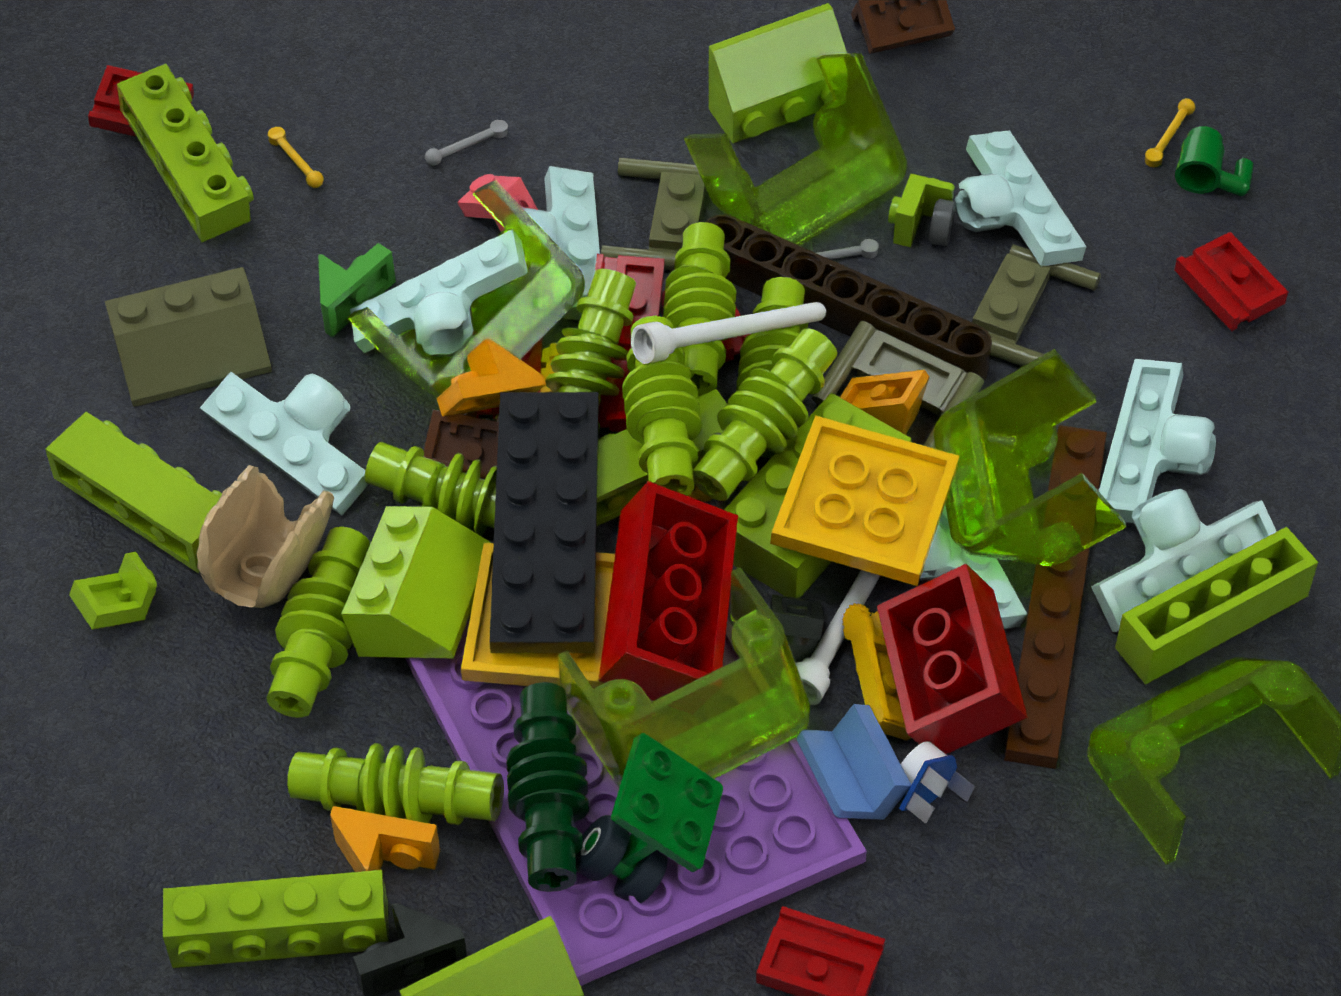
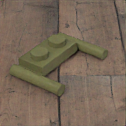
(676, 207)
(1014, 297)
(878, 353)

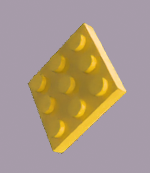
(865, 500)
(527, 668)

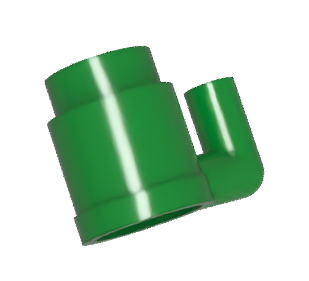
(1202, 162)

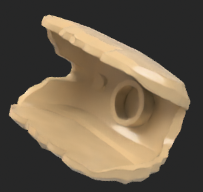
(250, 546)

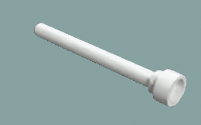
(655, 341)
(815, 669)

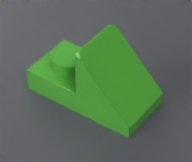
(345, 289)

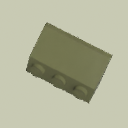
(188, 336)

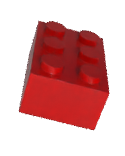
(951, 660)

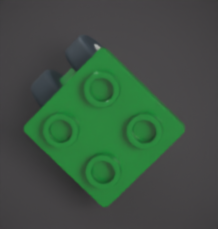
(667, 811)

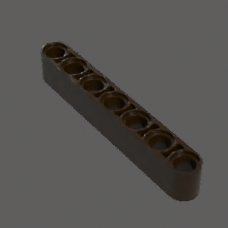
(852, 296)

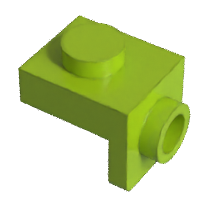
(917, 200)
(116, 596)

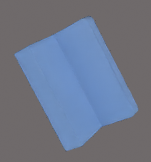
(855, 766)

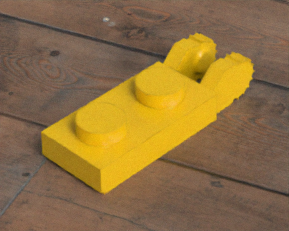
(874, 668)

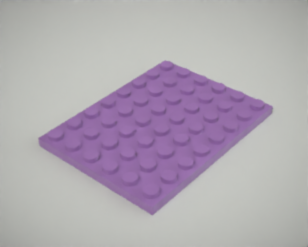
(765, 844)

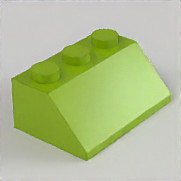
(772, 73)
(414, 586)
(519, 965)

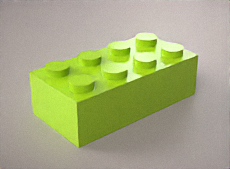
(762, 498)

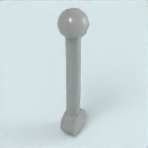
(497, 129)
(867, 248)

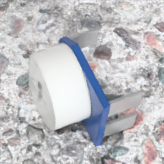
(929, 775)

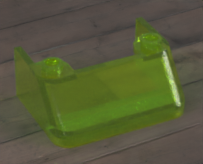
(850, 169)
(512, 316)
(998, 440)
(712, 720)
(1145, 741)

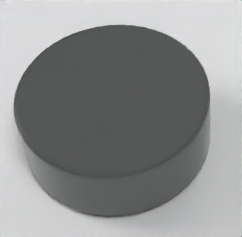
(942, 222)

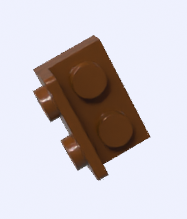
(902, 22)
(465, 435)

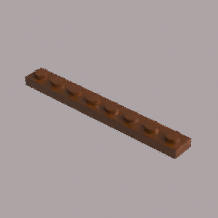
(1053, 619)

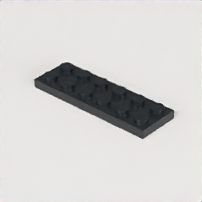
(545, 523)

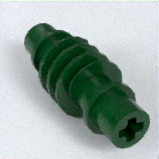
(547, 787)

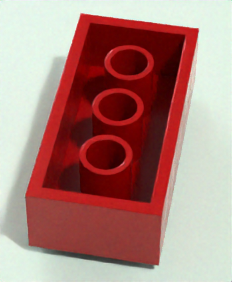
(668, 591)

